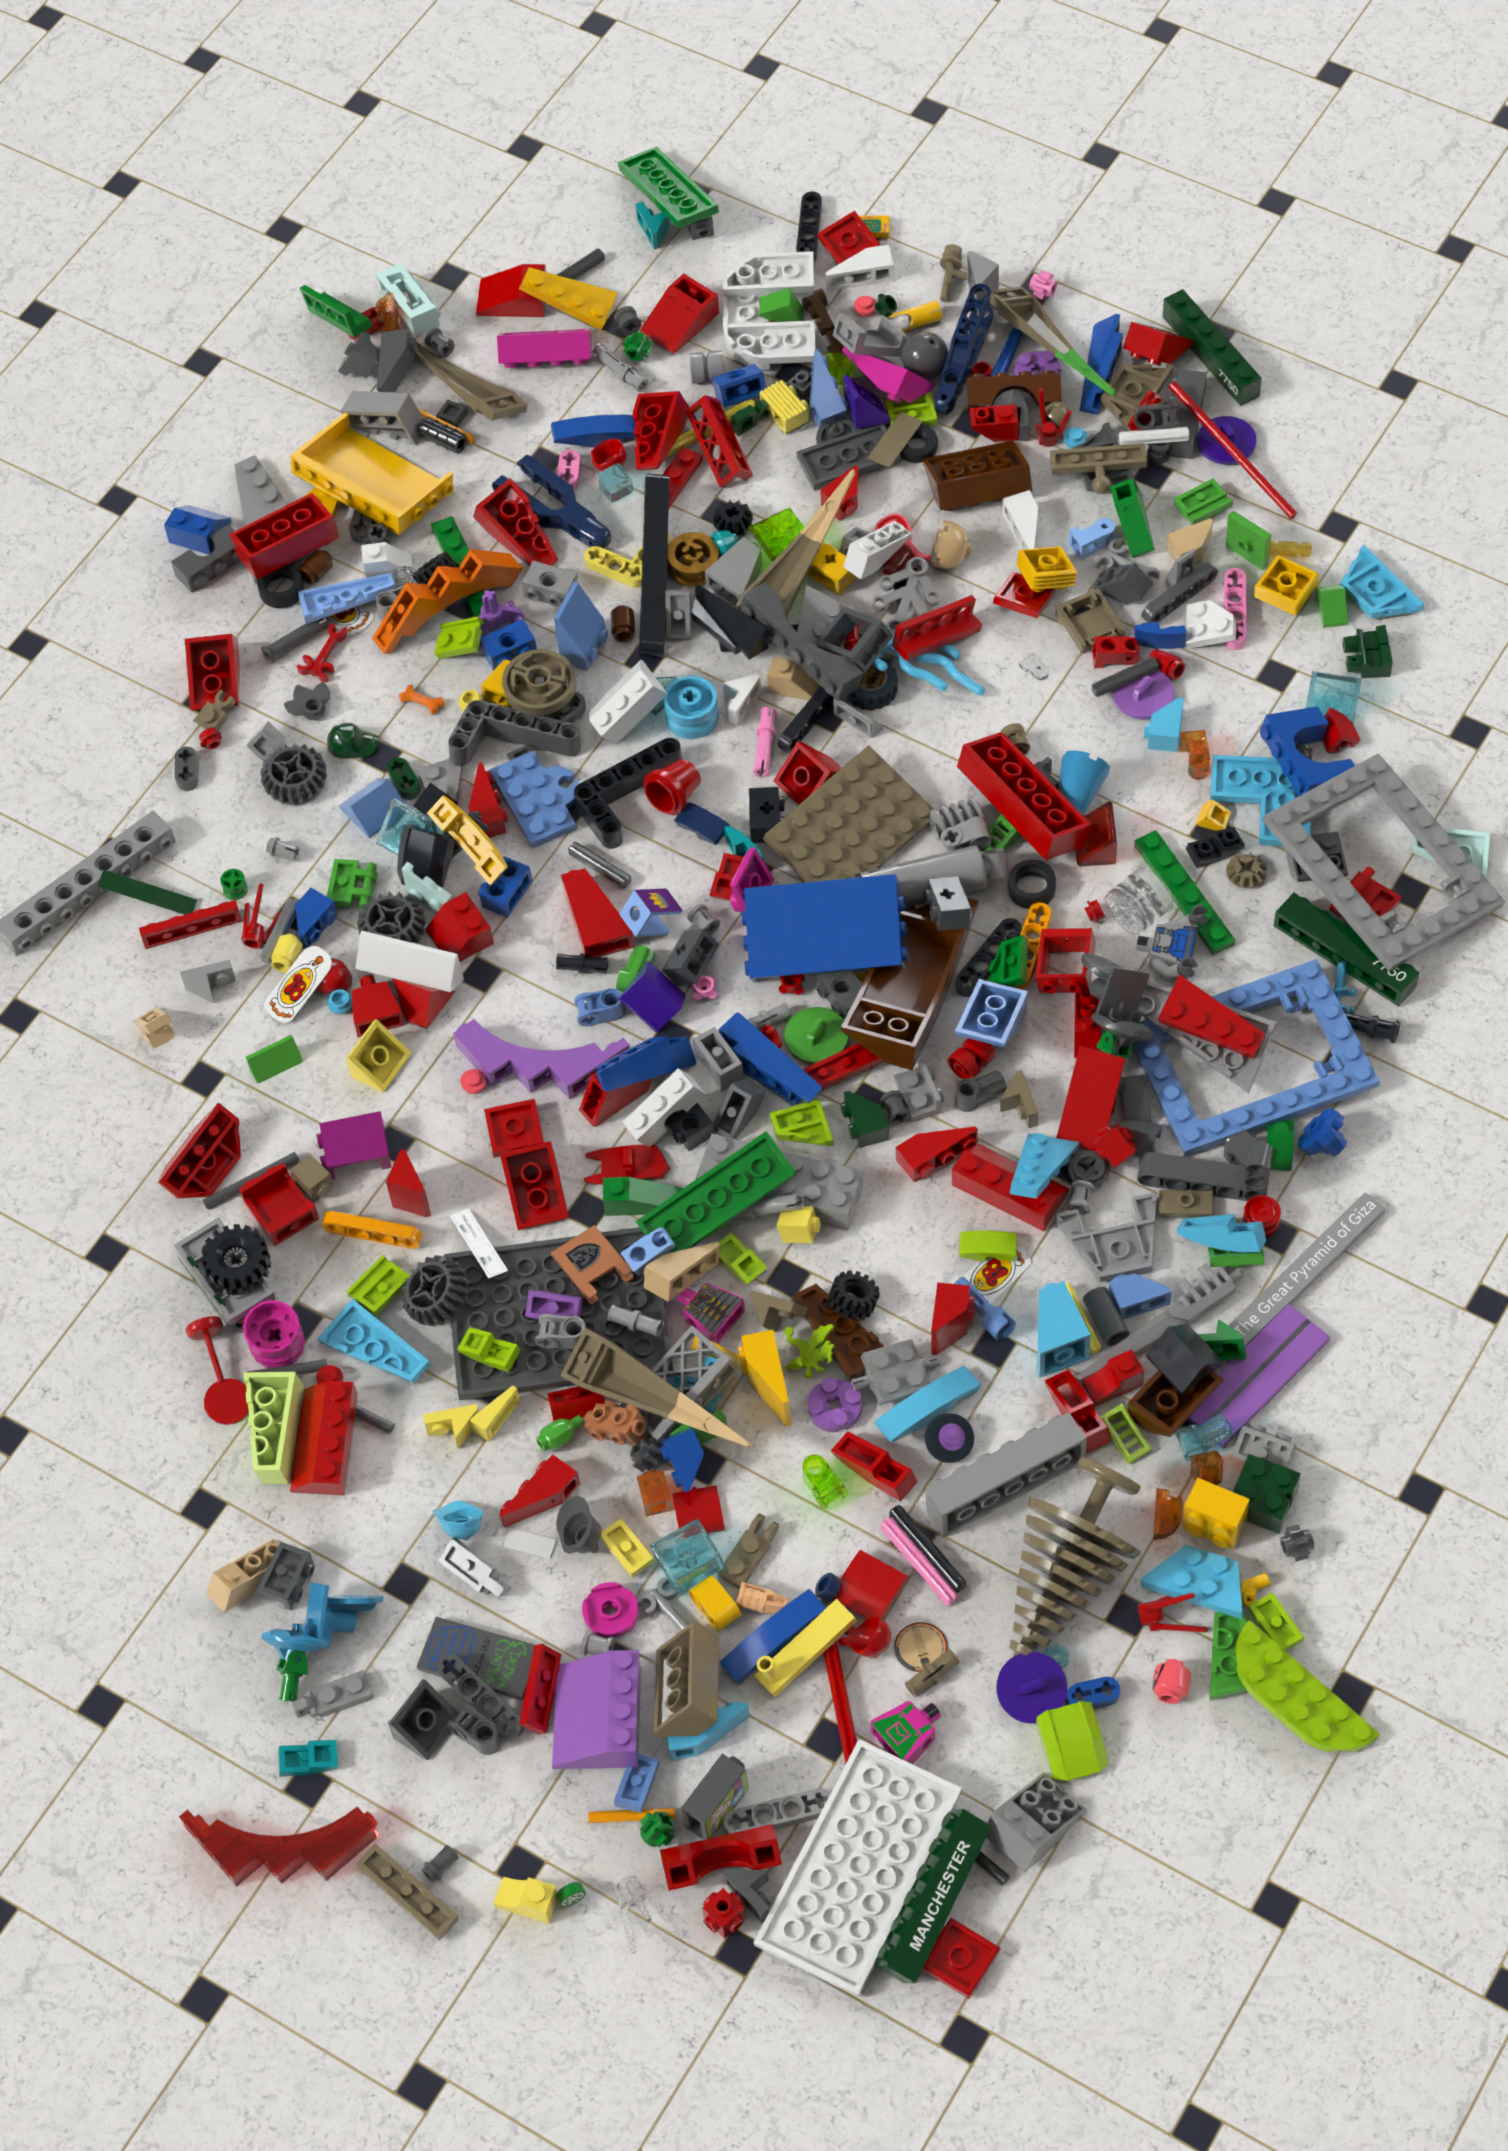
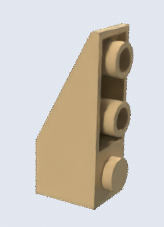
(241, 1577)

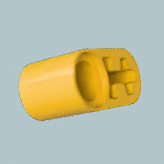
(714, 1603)

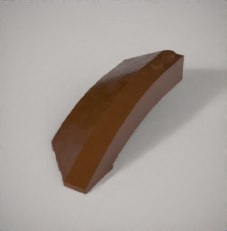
(901, 1005)

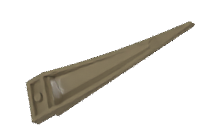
(478, 393)

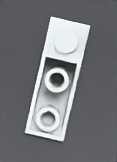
(874, 549)

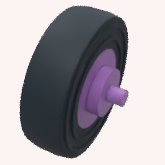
(949, 1438)

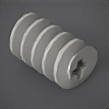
(954, 815)

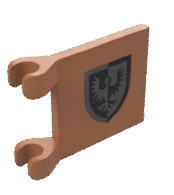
(589, 1259)

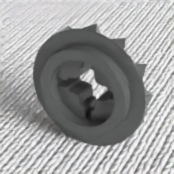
(1086, 1160)

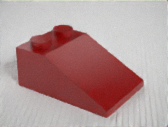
(501, 294)
(212, 667)
(534, 1185)

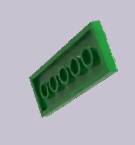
(668, 187)
(721, 1194)

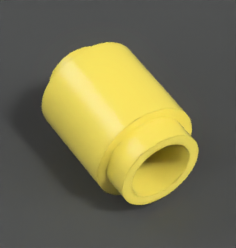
(286, 952)

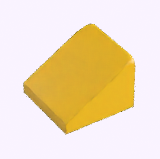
(1213, 816)

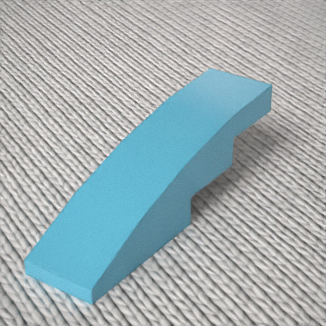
(926, 1404)

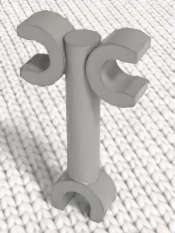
(1115, 556)
(660, 1598)

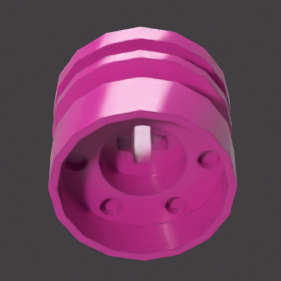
(274, 1321)

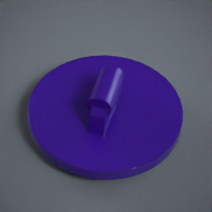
(1236, 430)
(1031, 1686)

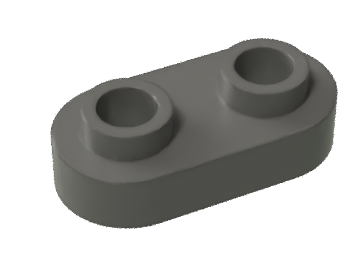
(569, 714)

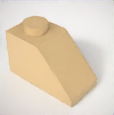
(1190, 537)
(790, 680)

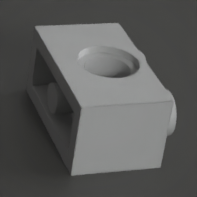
(547, 583)
(718, 1058)

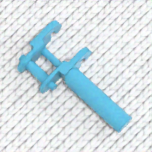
(1340, 989)

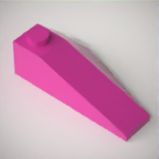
(890, 378)

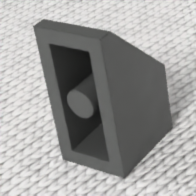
(738, 1108)

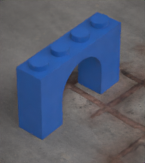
(1297, 727)

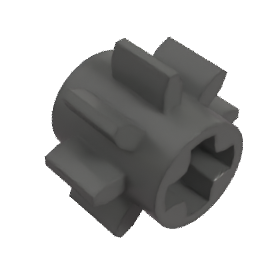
(376, 534)
(647, 1455)
(1297, 1543)

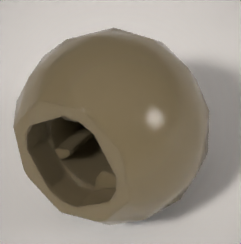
(1056, 412)

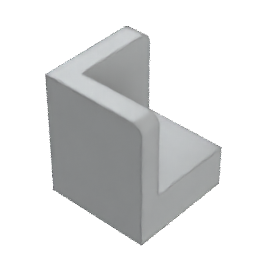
(265, 741)

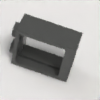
(876, 636)

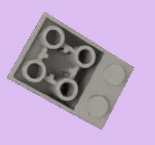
(1033, 1821)

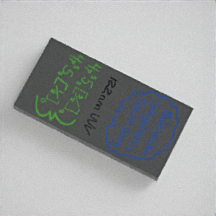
(494, 1657)

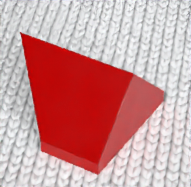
(420, 1002)

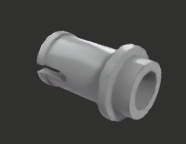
(282, 849)

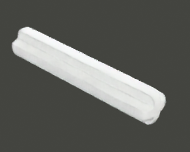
(1154, 436)

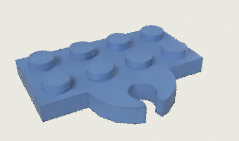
(537, 797)

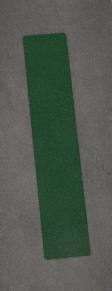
(146, 892)

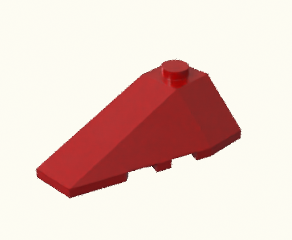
(658, 424)

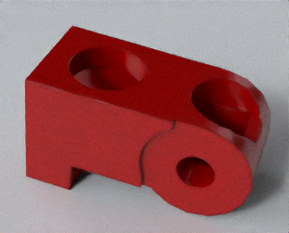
(1115, 650)

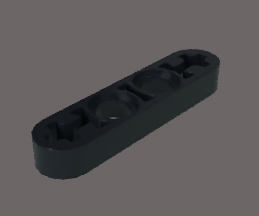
(809, 227)
(805, 720)
(985, 955)

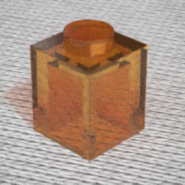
(654, 1492)

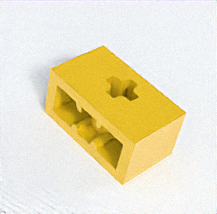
(829, 569)

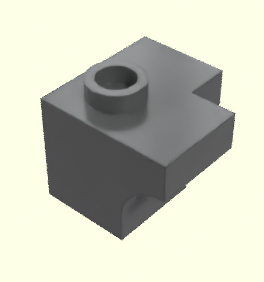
(360, 356)

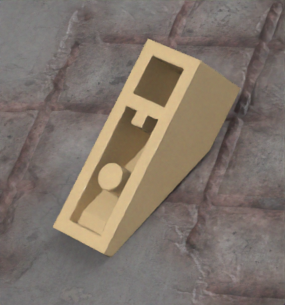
(680, 1269)

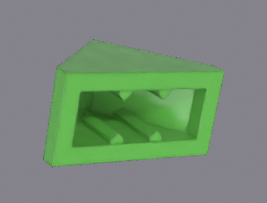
(781, 307)
(1332, 605)

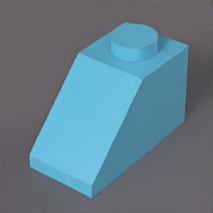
(1165, 727)

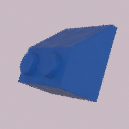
(192, 527)

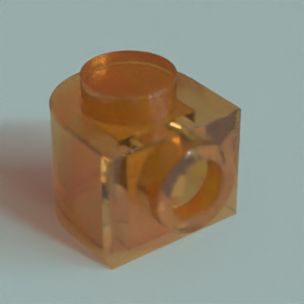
(1210, 1471)

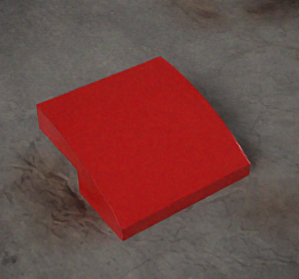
(870, 1585)

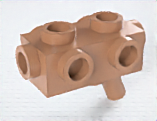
(616, 1423)

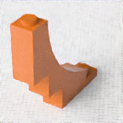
(421, 602)

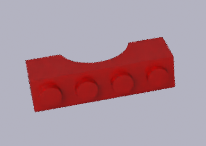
(749, 1848)

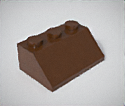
(1163, 1409)

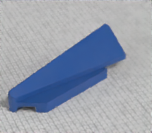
(1102, 358)
(645, 1061)
(767, 1063)

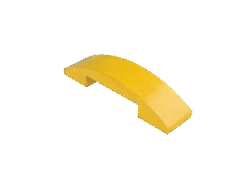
(470, 837)

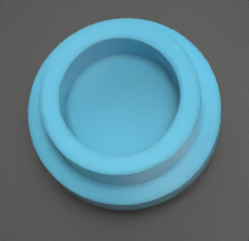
(1074, 437)
(339, 1001)

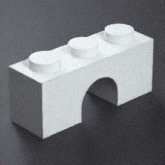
(674, 1094)

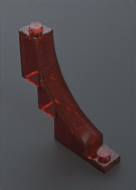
(243, 1852)

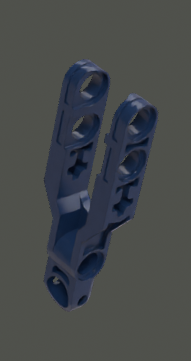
(960, 359)
(572, 517)

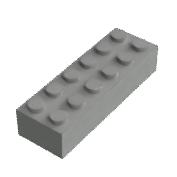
(824, 1185)
(1005, 1474)

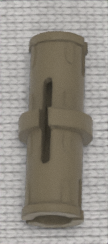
(946, 1661)

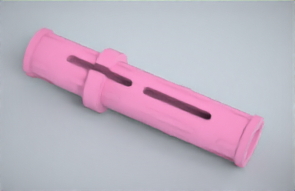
(766, 733)

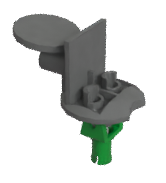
(1119, 998)

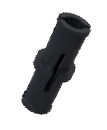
(582, 963)

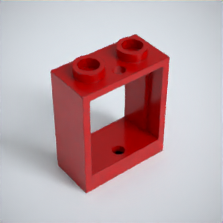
(1055, 941)

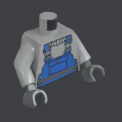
(1174, 945)

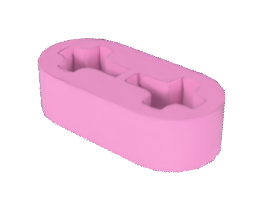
(573, 470)

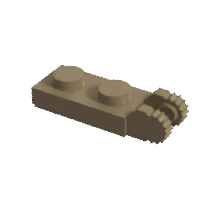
(748, 1552)

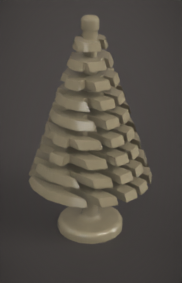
(1075, 1544)

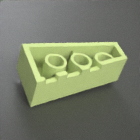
(273, 1417)

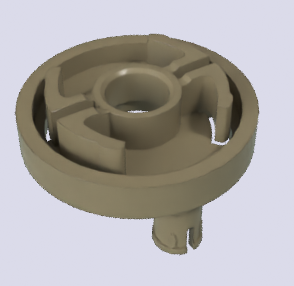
(544, 697)

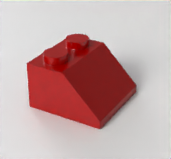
(1155, 344)
(460, 928)
(951, 1315)

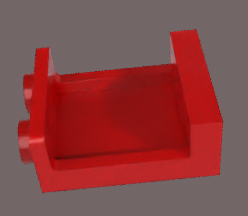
(278, 1204)

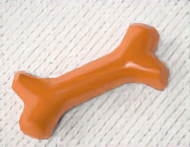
(432, 703)

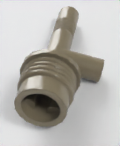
(952, 263)

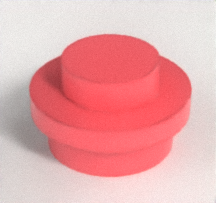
(865, 306)
(473, 1081)

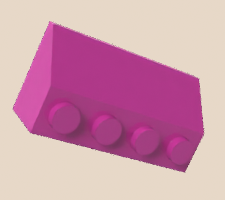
(544, 346)

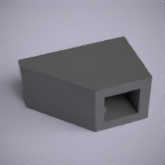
(1123, 583)

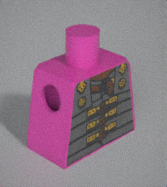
(711, 1310)

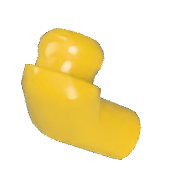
(1250, 1586)

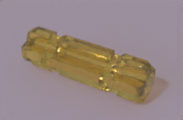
(1289, 548)

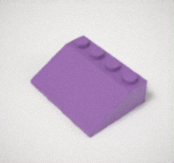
(598, 1712)

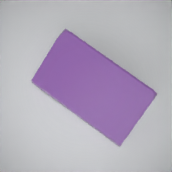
(559, 1304)

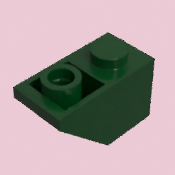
(866, 1120)

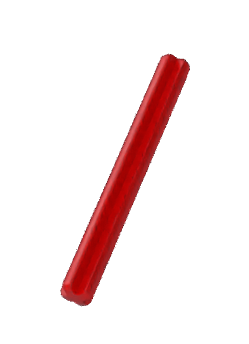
(840, 1700)

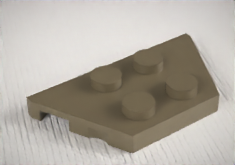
(1130, 388)

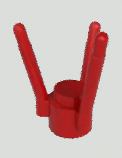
(1048, 432)
(254, 933)
(1152, 1613)

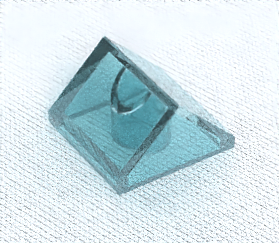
(1334, 692)
(396, 817)

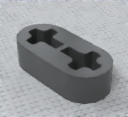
(355, 526)
(191, 768)

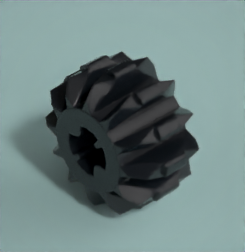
(733, 518)

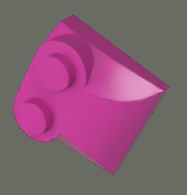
(750, 873)

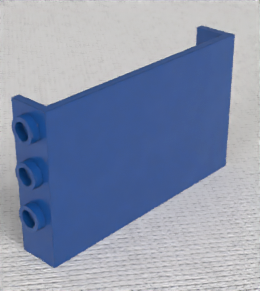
(824, 927)

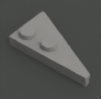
(444, 776)

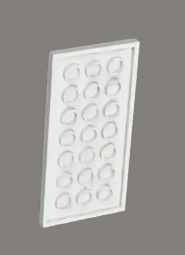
(857, 1867)

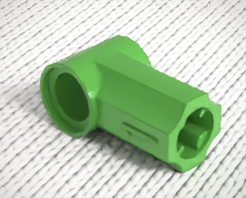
(637, 960)

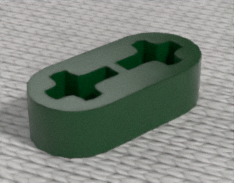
(407, 776)

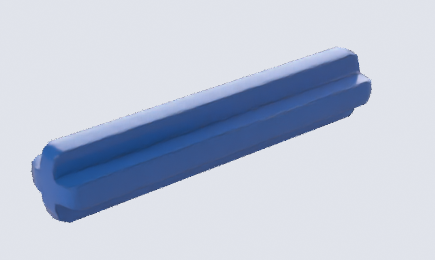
(1008, 351)

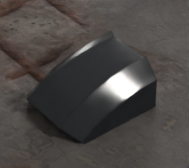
(426, 851)

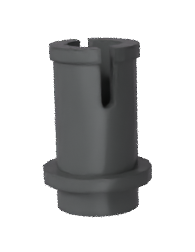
(440, 1863)

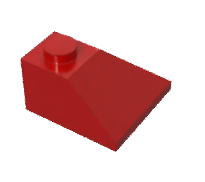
(805, 772)

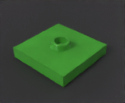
(1248, 540)

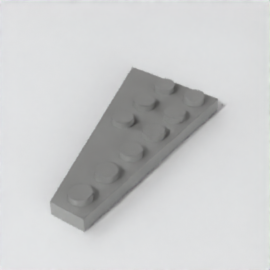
(1232, 1065)

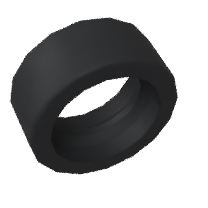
(285, 598)
(1034, 868)

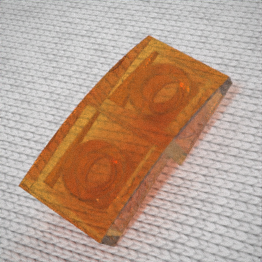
(388, 313)

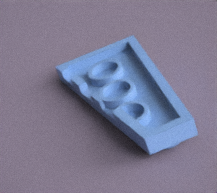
(338, 597)

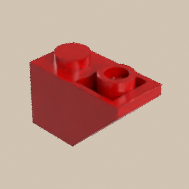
(995, 422)

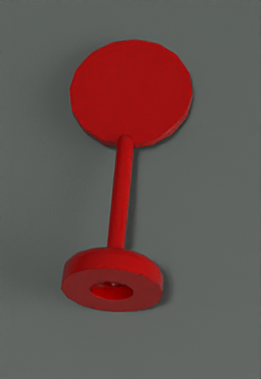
(226, 1398)

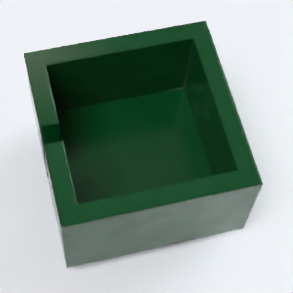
(1266, 1489)

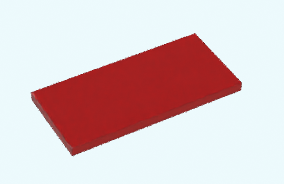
(1090, 1096)

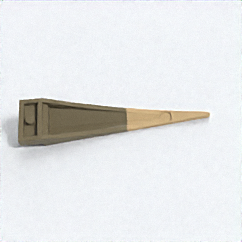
(791, 567)
(614, 1373)

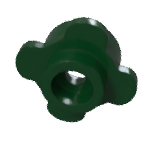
(886, 305)

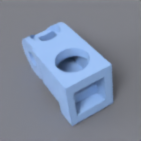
(1092, 538)
(647, 1250)

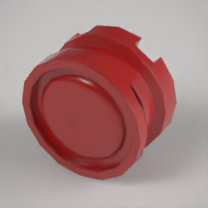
(1263, 1209)

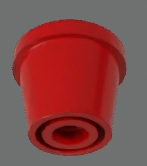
(672, 786)

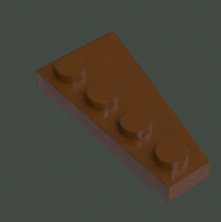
(848, 1335)

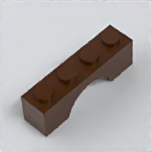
(984, 390)

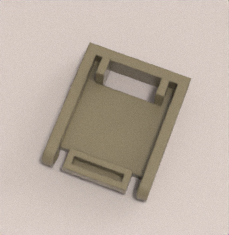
(1094, 622)

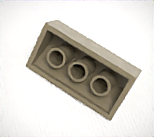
(686, 1683)

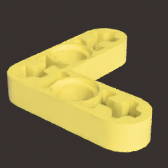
(608, 558)

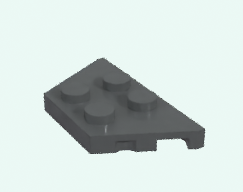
(1103, 438)

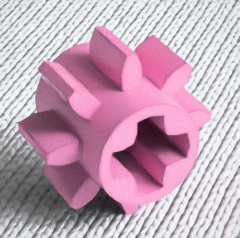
(1043, 285)

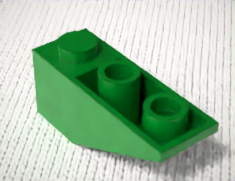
(1133, 517)

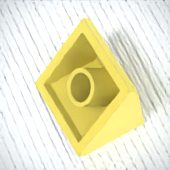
(377, 1057)

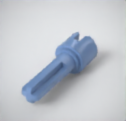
(994, 1319)

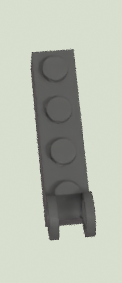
(1194, 385)

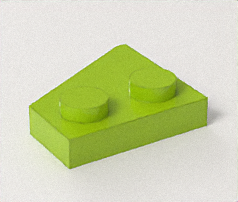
(802, 1124)

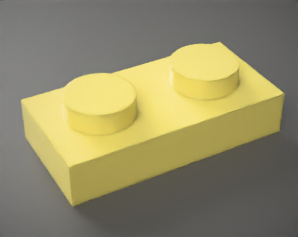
(626, 1548)

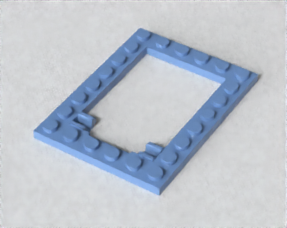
(1348, 1061)

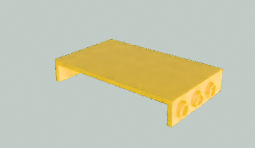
(368, 476)

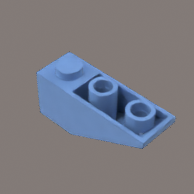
(824, 397)

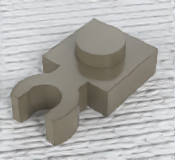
(214, 714)

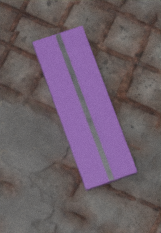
(1269, 1365)

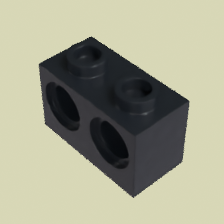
(694, 1118)

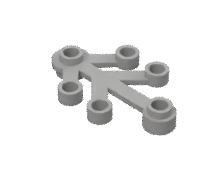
(907, 593)

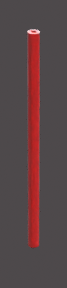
(1232, 450)

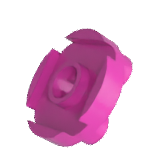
(621, 1599)

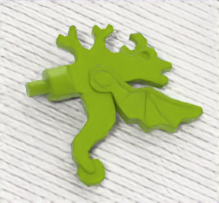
(809, 1352)

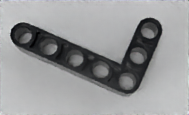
(620, 781)

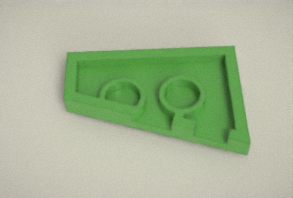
(1223, 1666)

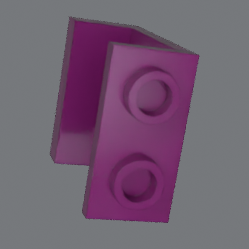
(353, 1142)

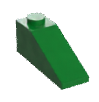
(634, 1195)

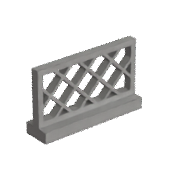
(707, 1386)

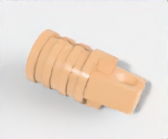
(760, 1599)

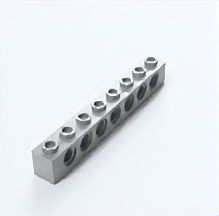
(72, 883)

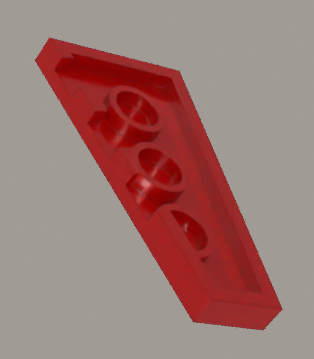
(1204, 1017)

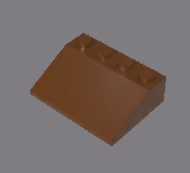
(977, 475)

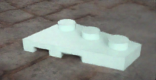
(1472, 843)

